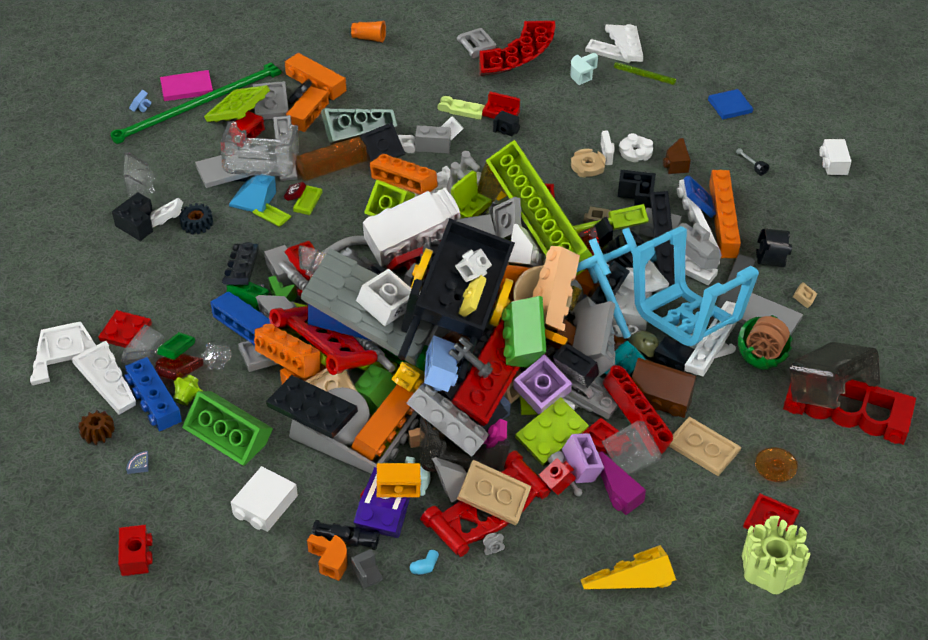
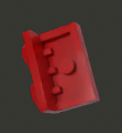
(500, 102)

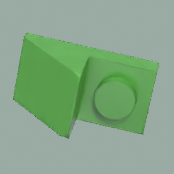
(278, 290)

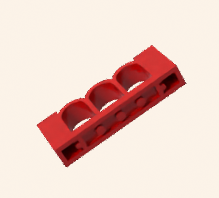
(894, 428)

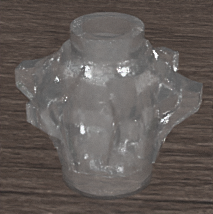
(216, 356)

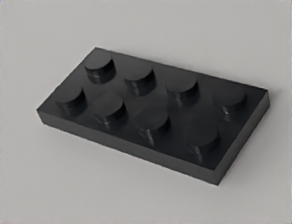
(312, 406)

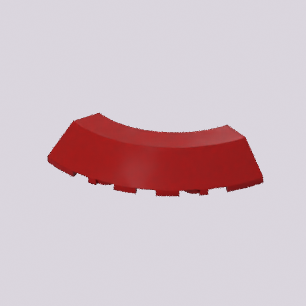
(532, 42)

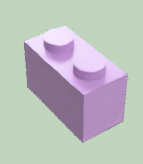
(583, 458)

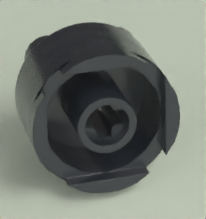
(773, 247)

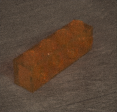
(331, 158)

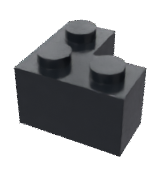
(636, 186)
(134, 216)

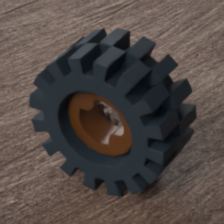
(201, 223)

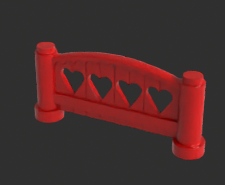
(336, 360)
(448, 524)

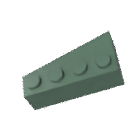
(351, 123)

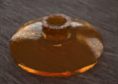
(777, 458)

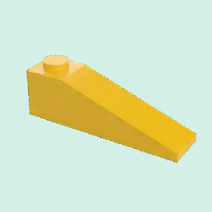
(648, 570)

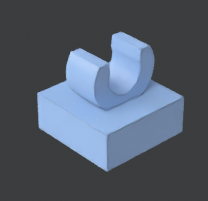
(139, 102)

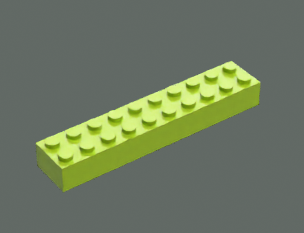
(538, 206)

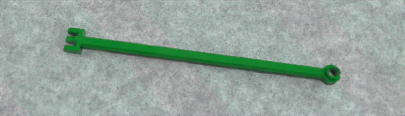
(119, 135)

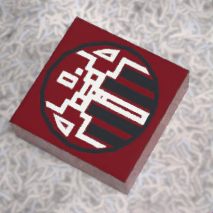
(295, 191)

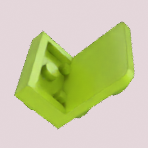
(467, 196)

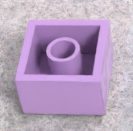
(542, 384)

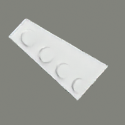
(627, 40)
(103, 373)

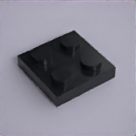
(383, 141)

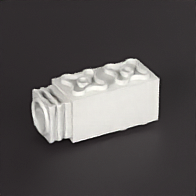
(409, 225)

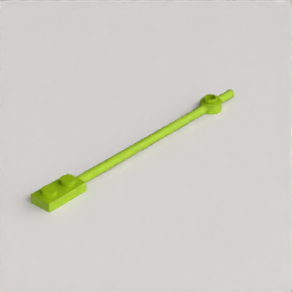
(621, 218)

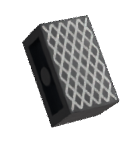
(576, 365)

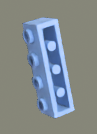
(440, 365)

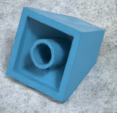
(255, 193)

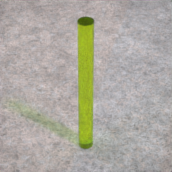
(645, 73)

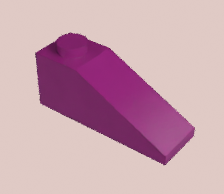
(621, 488)

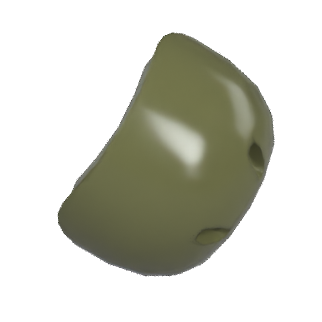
(644, 342)

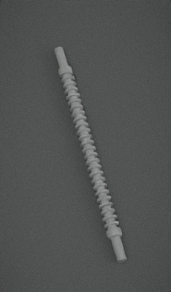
(301, 282)

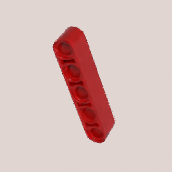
(636, 406)

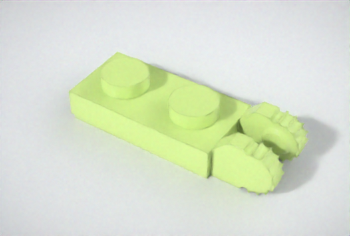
(461, 107)

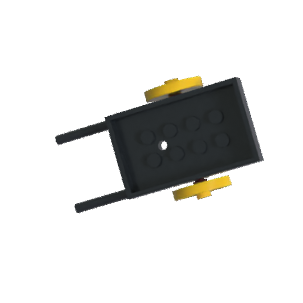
(444, 286)

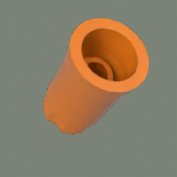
(369, 31)

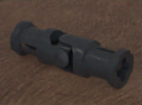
(360, 536)

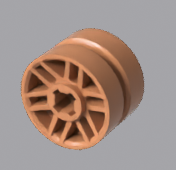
(768, 337)

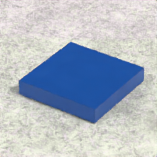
(730, 104)
(699, 196)

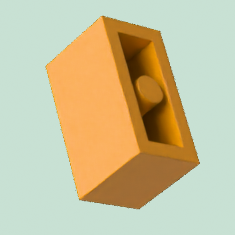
(398, 480)

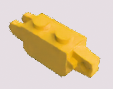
(409, 377)

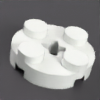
(644, 146)

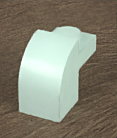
(583, 68)

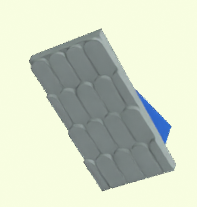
(334, 307)

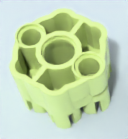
(775, 557)

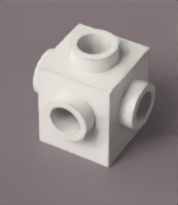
(477, 264)

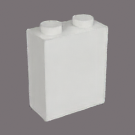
(264, 499)

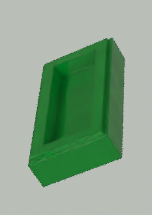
(176, 346)

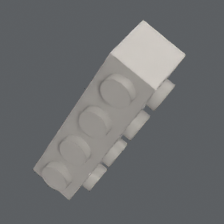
(448, 419)

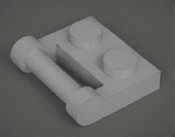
(480, 40)

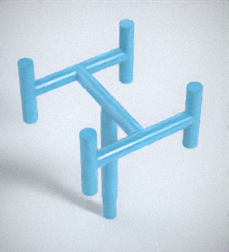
(599, 269)

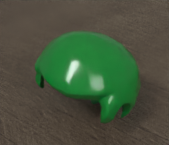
(759, 363)

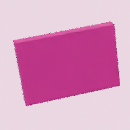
(186, 85)

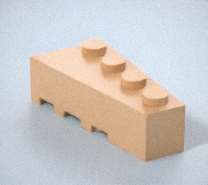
(555, 285)

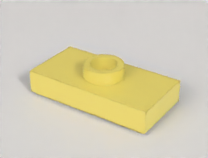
(472, 296)

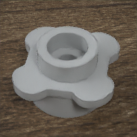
(493, 543)

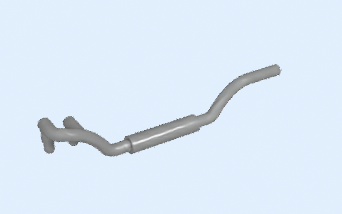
(456, 172)

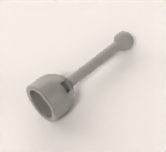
(577, 491)

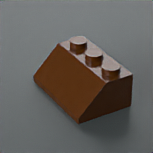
(664, 387)

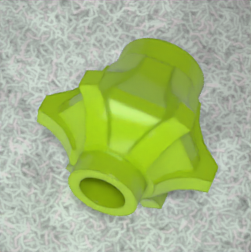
(185, 389)

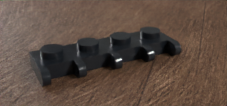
(242, 267)

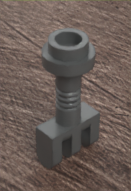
(485, 370)

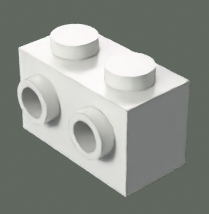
(835, 157)

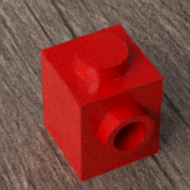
(558, 475)

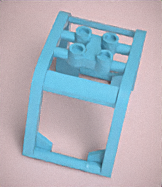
(707, 306)

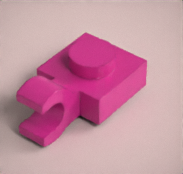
(496, 433)

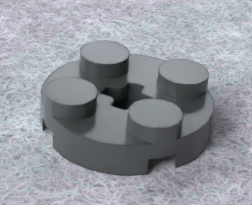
(364, 262)

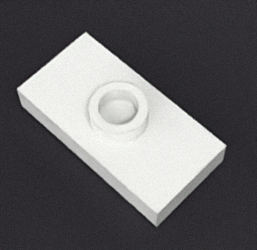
(607, 147)

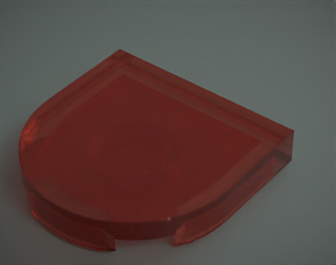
(177, 368)

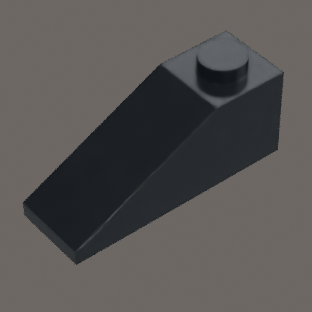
(615, 279)

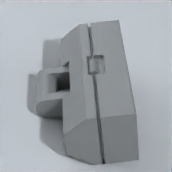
(700, 248)

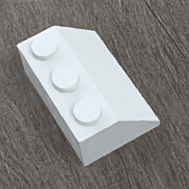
(526, 249)

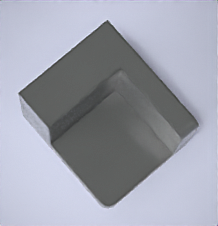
(366, 569)

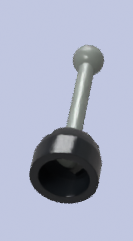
(760, 166)

